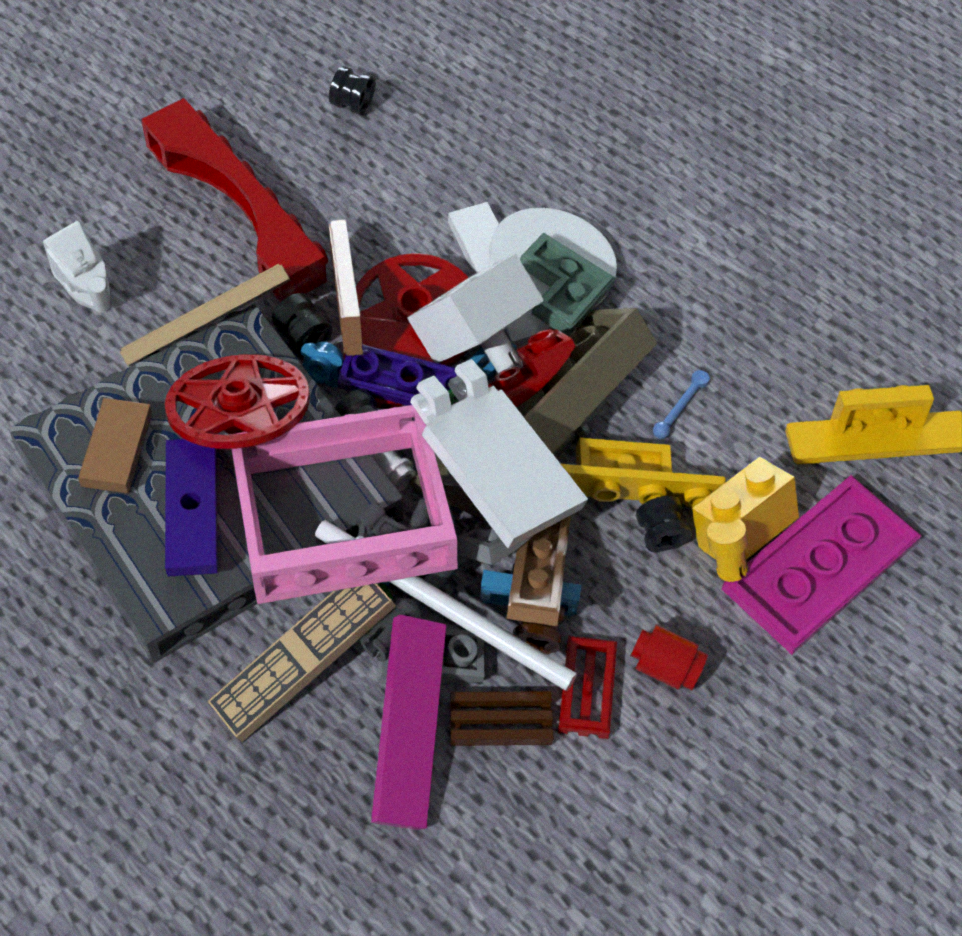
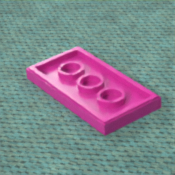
(821, 564)

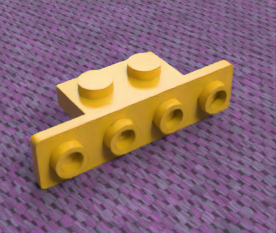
(877, 426)
(635, 472)

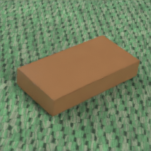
(115, 445)

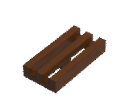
(501, 737)

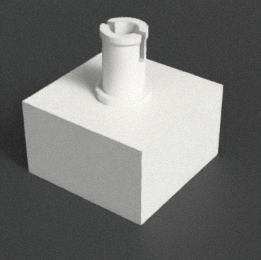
(478, 314)

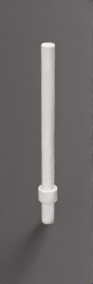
(468, 619)

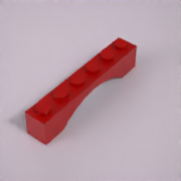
(191, 148)

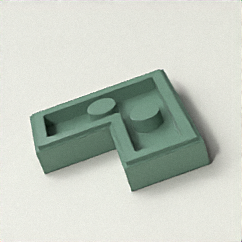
(573, 283)

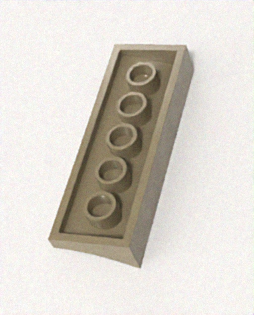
(605, 352)

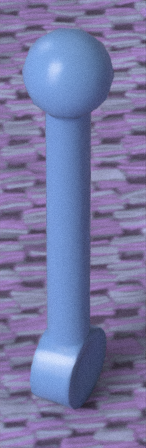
(699, 380)

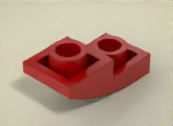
(540, 360)

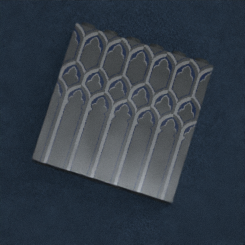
(126, 532)

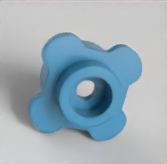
(322, 362)

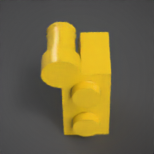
(745, 516)

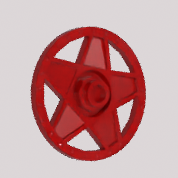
(403, 293)
(237, 401)

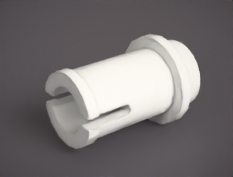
(397, 469)

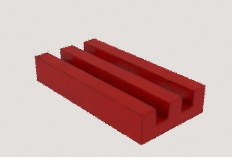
(583, 725)

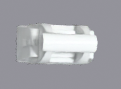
(79, 267)

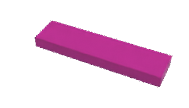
(409, 723)

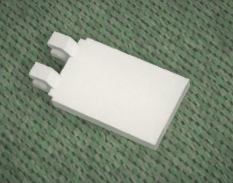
(495, 455)

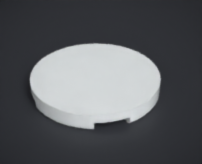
(524, 227)

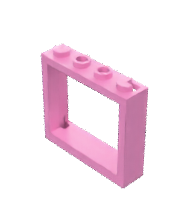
(358, 560)

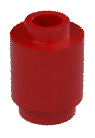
(669, 658)

